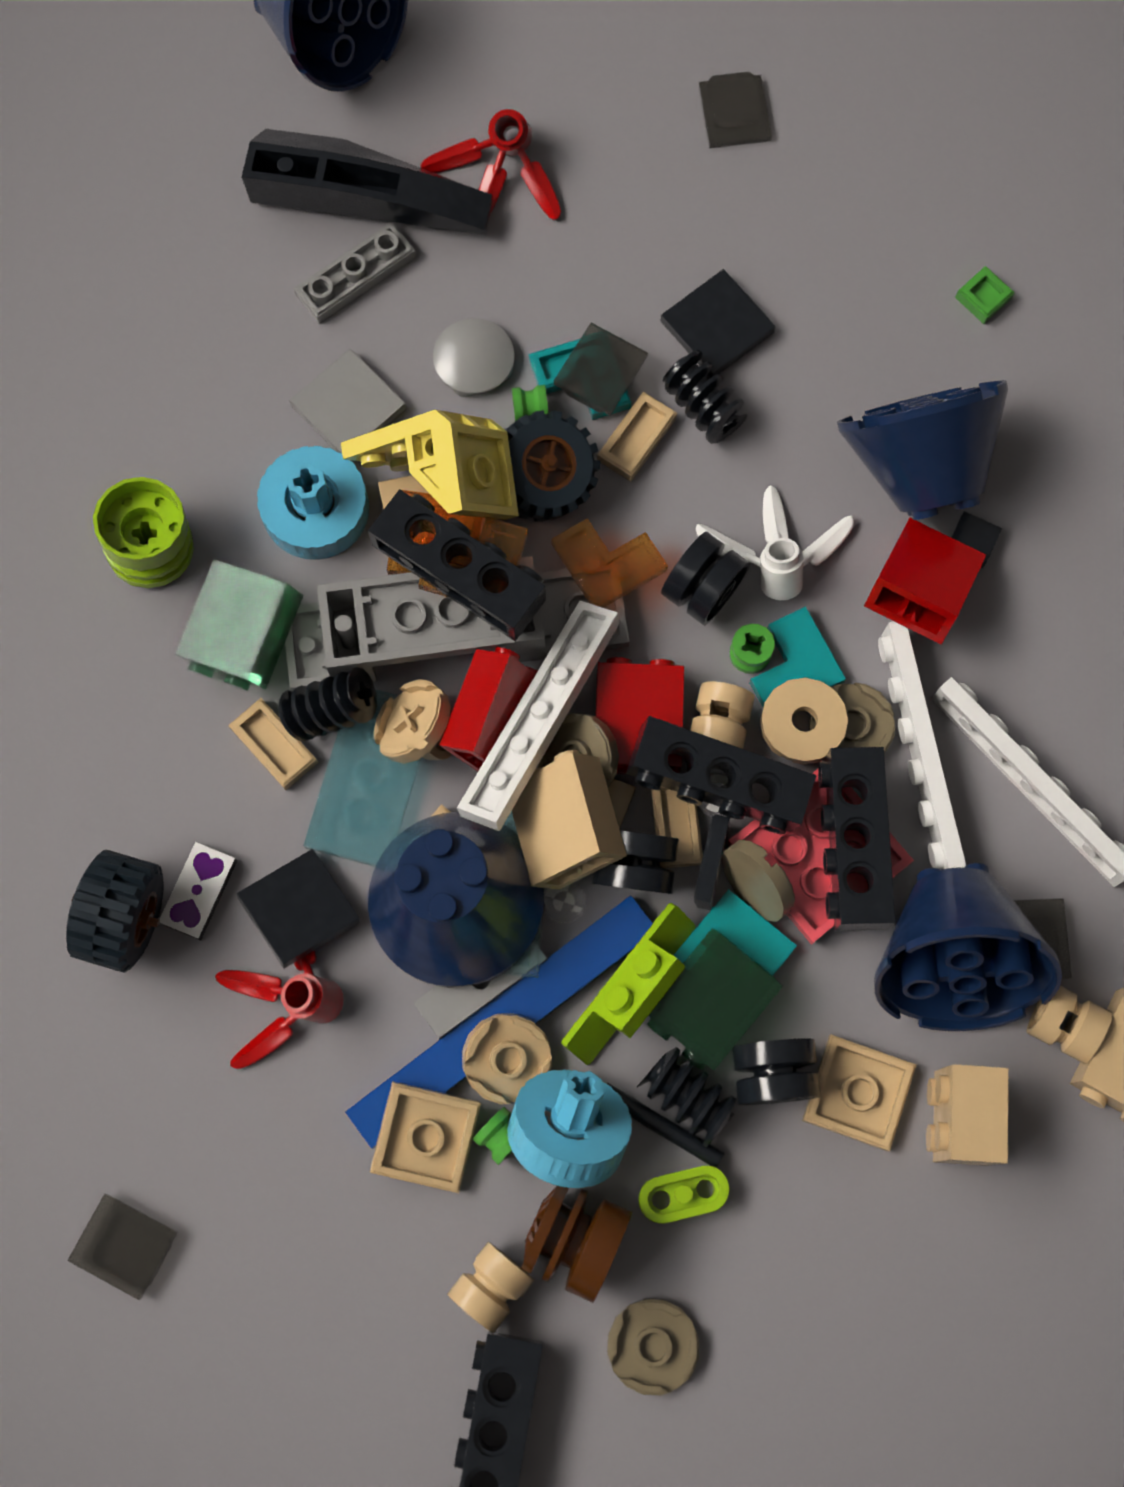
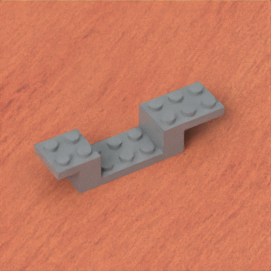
(396, 622)

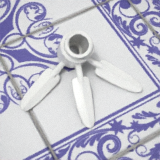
(782, 559)

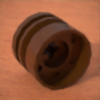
(576, 1241)

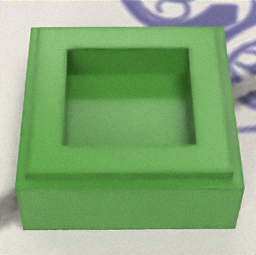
(984, 295)

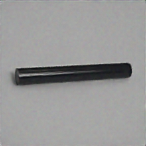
(670, 1130)

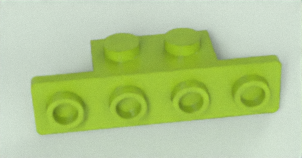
(633, 987)

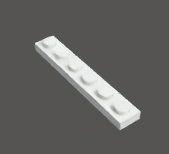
(538, 716)
(917, 731)
(1022, 769)

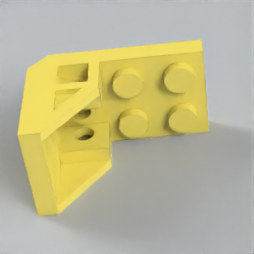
(452, 455)

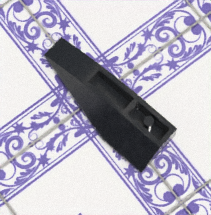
(357, 182)

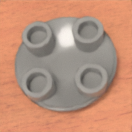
(473, 356)

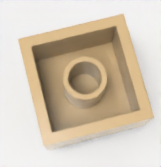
(969, 1115)

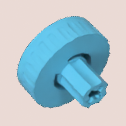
(306, 482)
(579, 1109)

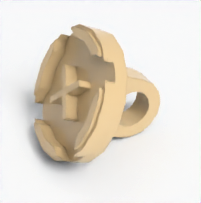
(413, 723)

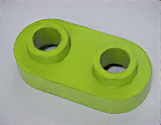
(683, 1195)

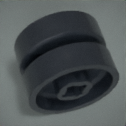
(705, 578)
(640, 866)
(776, 1071)

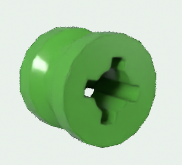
(529, 401)
(750, 657)
(495, 1136)

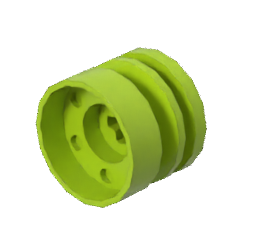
(137, 512)

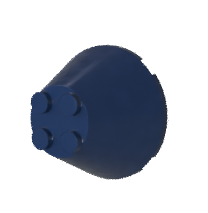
(336, 40)
(931, 446)
(454, 901)
(964, 955)

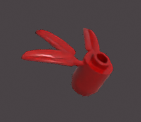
(494, 175)
(302, 996)

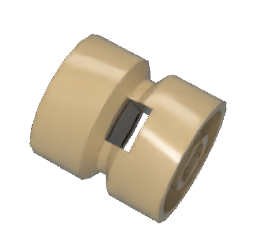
(723, 711)
(1083, 1030)
(486, 1292)

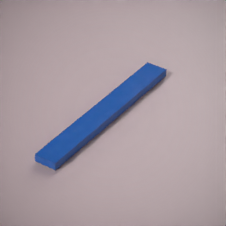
(532, 997)

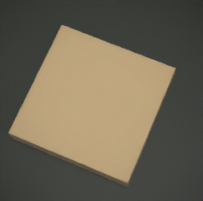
(860, 1093)
(425, 1137)

